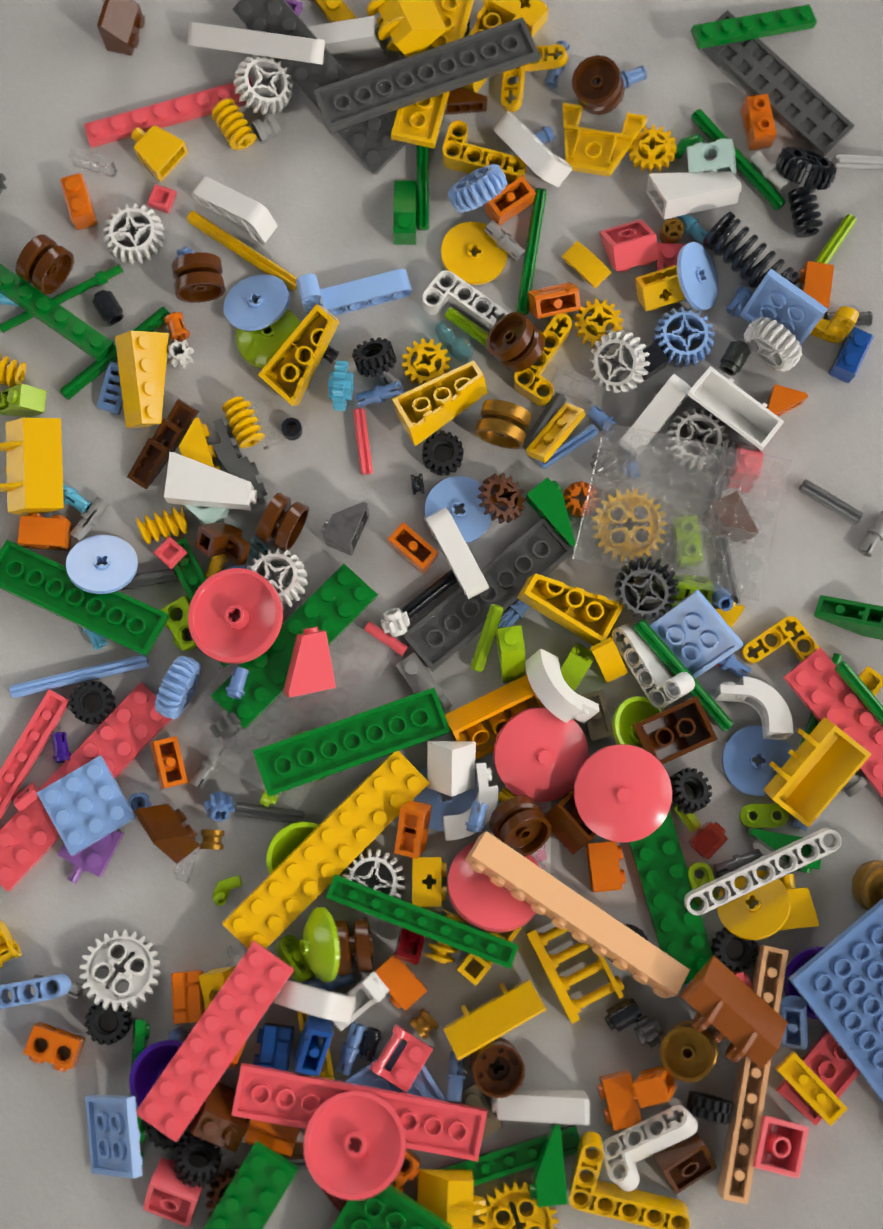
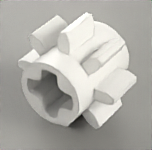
(180, 359)
(395, 622)

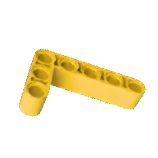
(615, 1205)

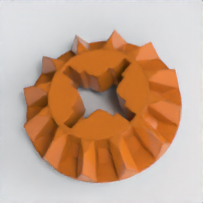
(569, 495)

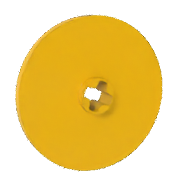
(458, 258)
(766, 916)

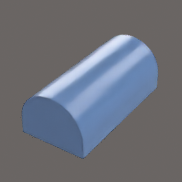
(794, 1011)

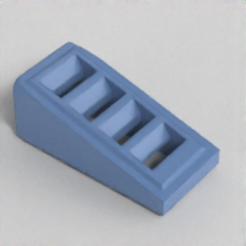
(107, 386)

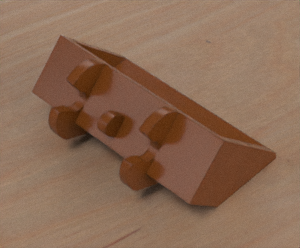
(735, 1013)

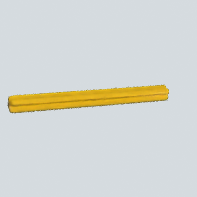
(241, 249)

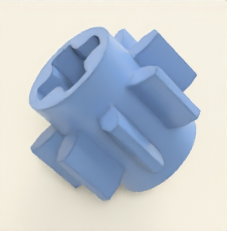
(219, 806)

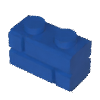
(851, 355)
(313, 1045)
(275, 1046)

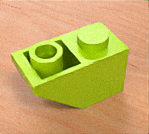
(22, 401)

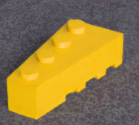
(491, 15)
(298, 358)
(142, 376)
(439, 401)
(571, 607)

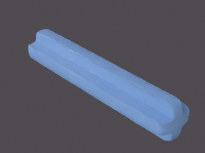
(571, 444)

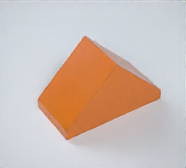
(784, 399)

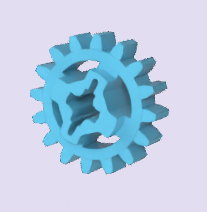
(340, 385)

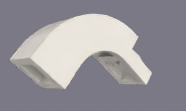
(553, 691)
(767, 702)
(454, 825)
(367, 992)

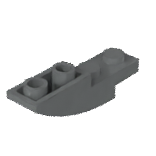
(229, 457)

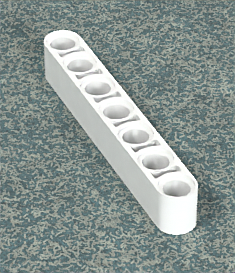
(256, 42)
(774, 871)

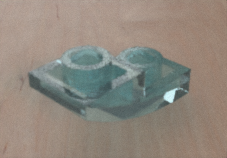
(458, 348)

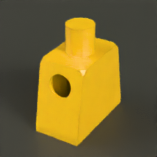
(158, 150)
(802, 910)

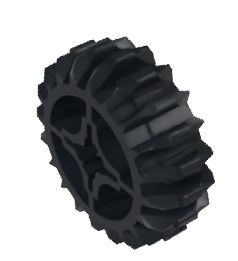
(805, 168)
(655, 592)

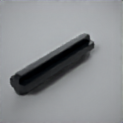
(430, 594)

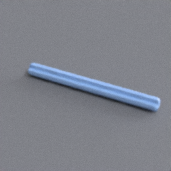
(78, 676)

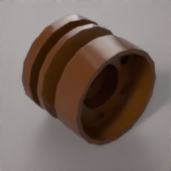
(503, 1079)

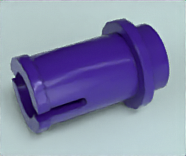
(60, 747)

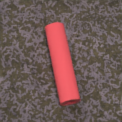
(386, 638)

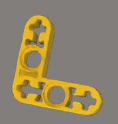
(518, 88)
(838, 326)
(782, 637)

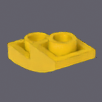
(586, 264)
(609, 660)

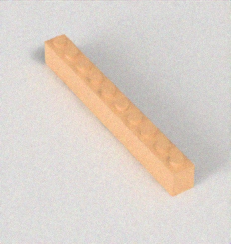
(577, 915)
(750, 1087)

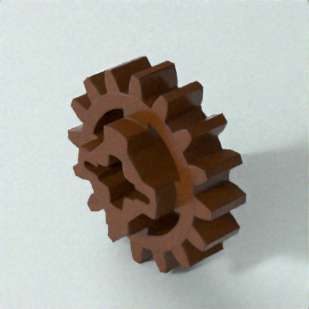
(501, 498)

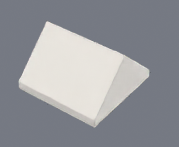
(451, 766)

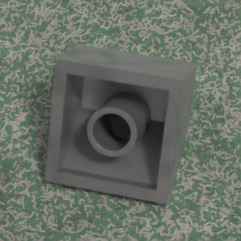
(345, 528)

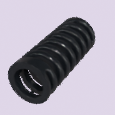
(718, 236)

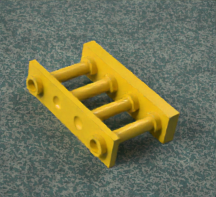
(561, 984)

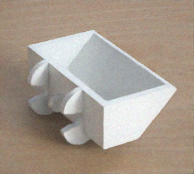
(735, 407)

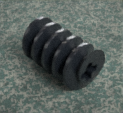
(804, 211)

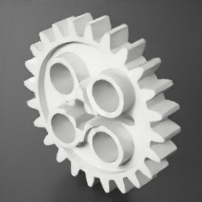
(102, 958)

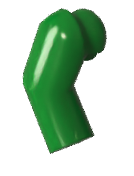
(686, 142)

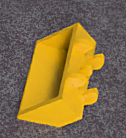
(408, 22)
(33, 466)
(816, 771)
(493, 1018)
(450, 1196)

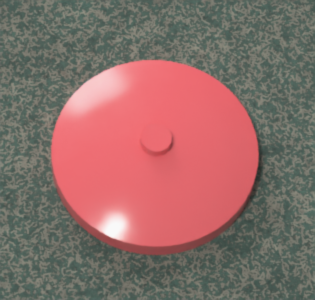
(235, 616)
(539, 754)
(622, 793)
(483, 902)
(354, 1145)

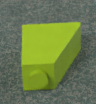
(511, 653)
(576, 665)

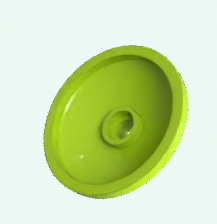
(259, 347)
(628, 713)
(286, 842)
(321, 945)

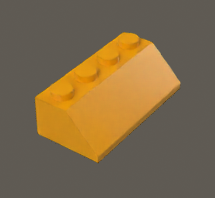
(485, 716)

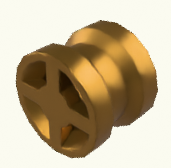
(670, 226)
(212, 839)
(424, 1023)

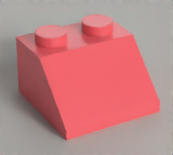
(630, 245)
(780, 1146)
(171, 1197)

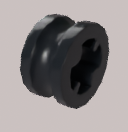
(290, 421)
(417, 483)

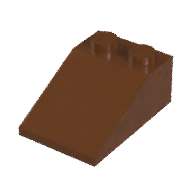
(675, 731)

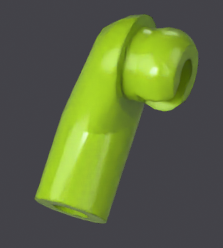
(223, 889)

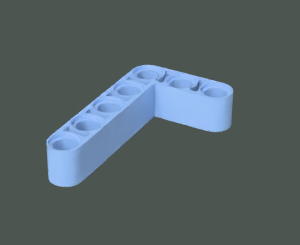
(353, 294)
(43, 990)

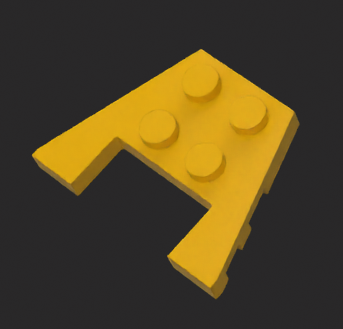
(597, 150)

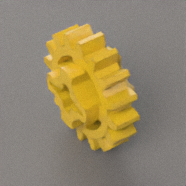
(652, 149)
(601, 312)
(434, 357)

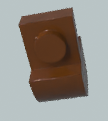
(224, 539)

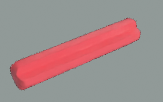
(362, 441)

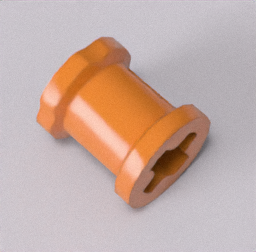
(176, 326)

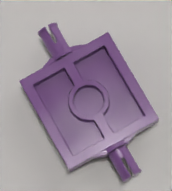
(93, 858)

